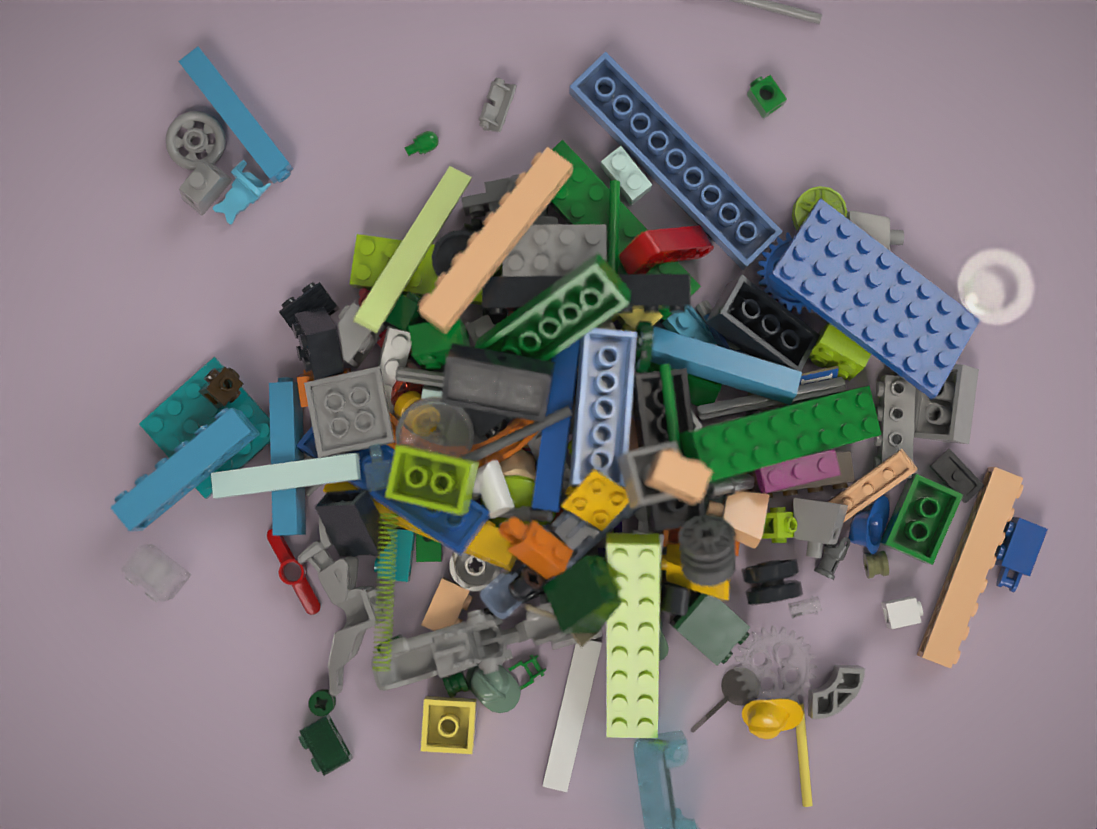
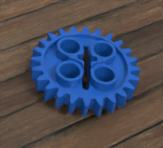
(778, 293)

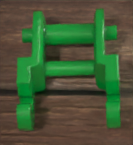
(540, 671)

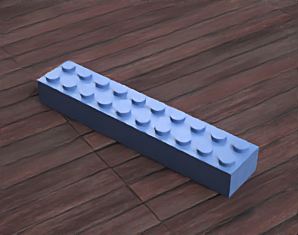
(674, 161)

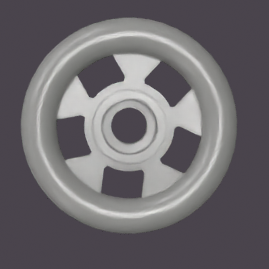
(187, 121)

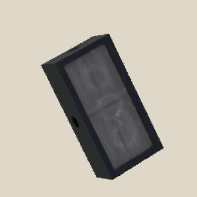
(497, 382)

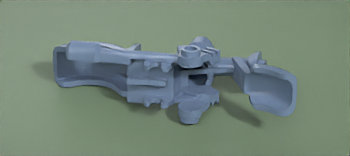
(570, 530)

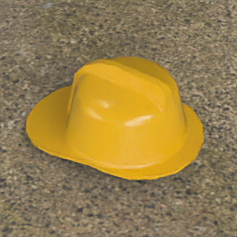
(771, 716)

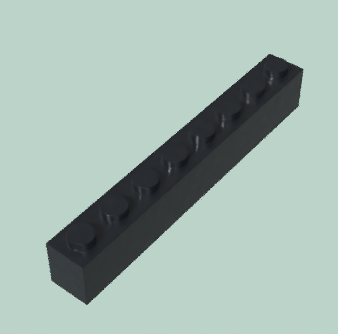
(647, 292)

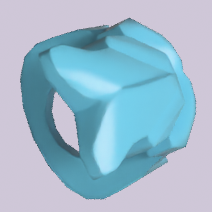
(244, 190)

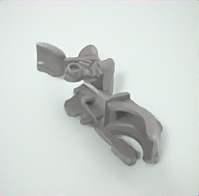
(460, 648)

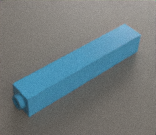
(236, 115)
(725, 366)
(285, 434)

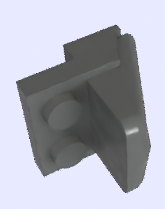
(478, 204)

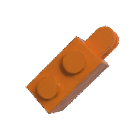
(536, 547)

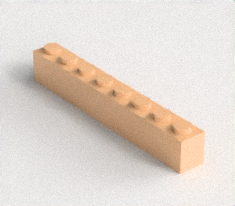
(495, 240)
(970, 566)

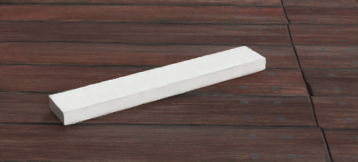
(571, 716)

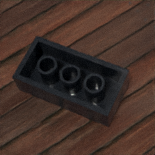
(762, 325)

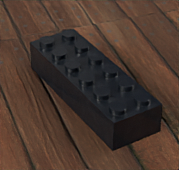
(653, 431)

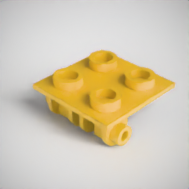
(596, 499)

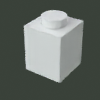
(902, 612)

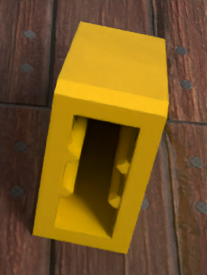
(672, 565)

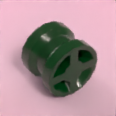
(455, 683)
(325, 700)

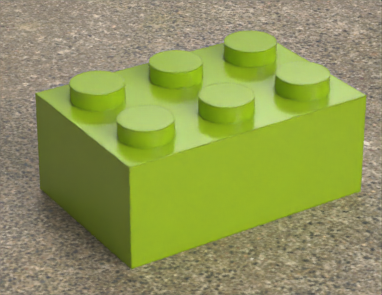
(432, 479)

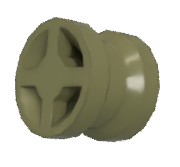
(876, 564)

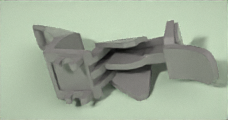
(359, 604)

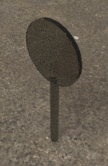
(731, 693)

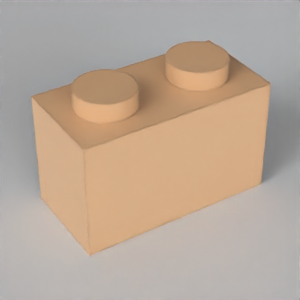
(678, 476)
(446, 605)

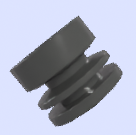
(707, 550)

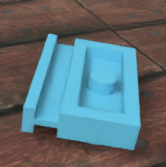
(689, 325)

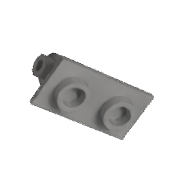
(494, 114)

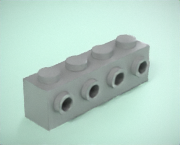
(895, 418)

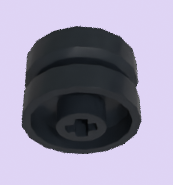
(447, 249)
(771, 579)

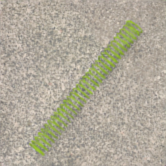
(390, 516)

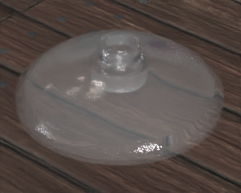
(454, 426)

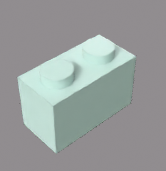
(622, 168)

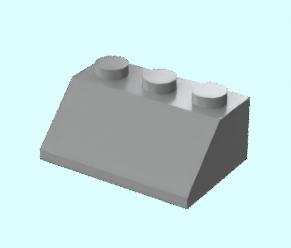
(355, 338)
(951, 412)

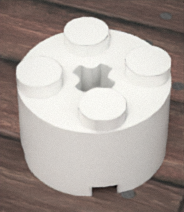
(467, 577)

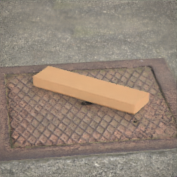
(875, 483)

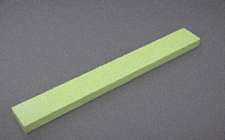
(412, 250)

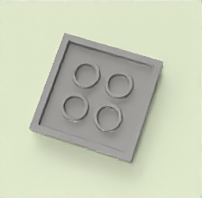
(349, 412)

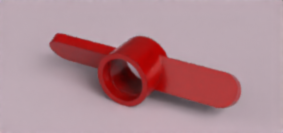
(300, 586)

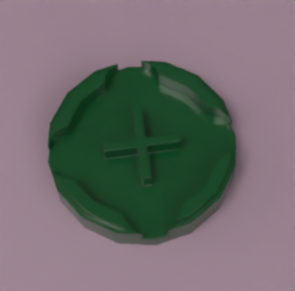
(643, 346)

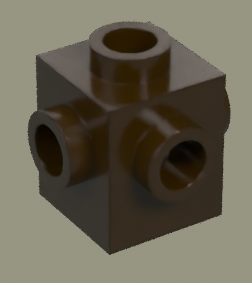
(221, 386)

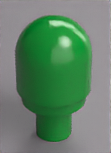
(423, 143)

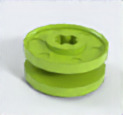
(808, 199)

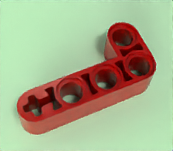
(663, 247)

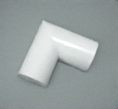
(493, 489)

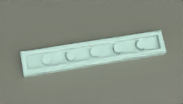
(286, 475)

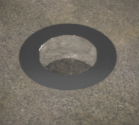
(995, 286)

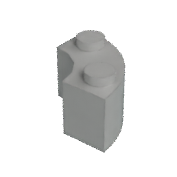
(836, 692)

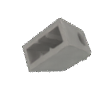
(204, 186)
(877, 227)
(818, 523)

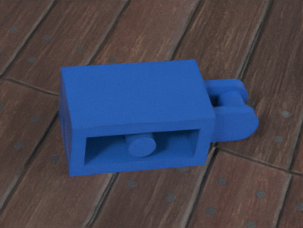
(1018, 551)

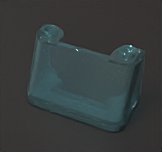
(653, 765)

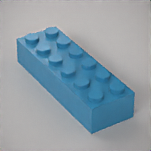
(184, 470)

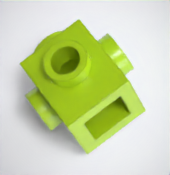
(779, 525)

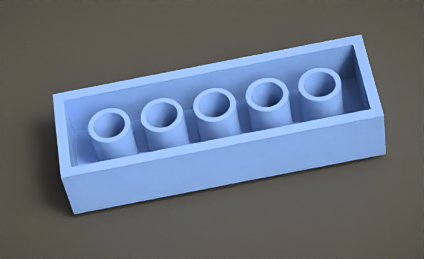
(603, 403)

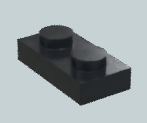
(956, 475)

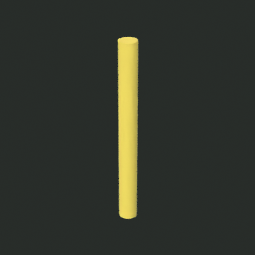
(804, 762)

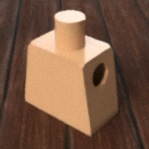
(745, 513)

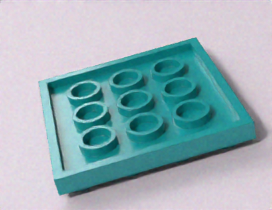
(189, 410)

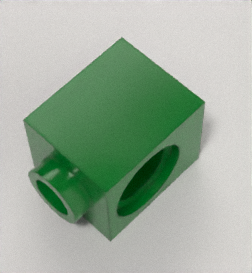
(766, 107)

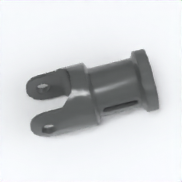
(832, 558)

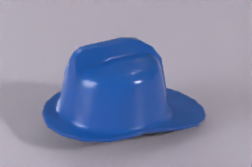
(870, 525)

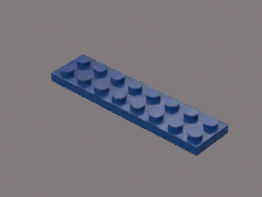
(447, 528)

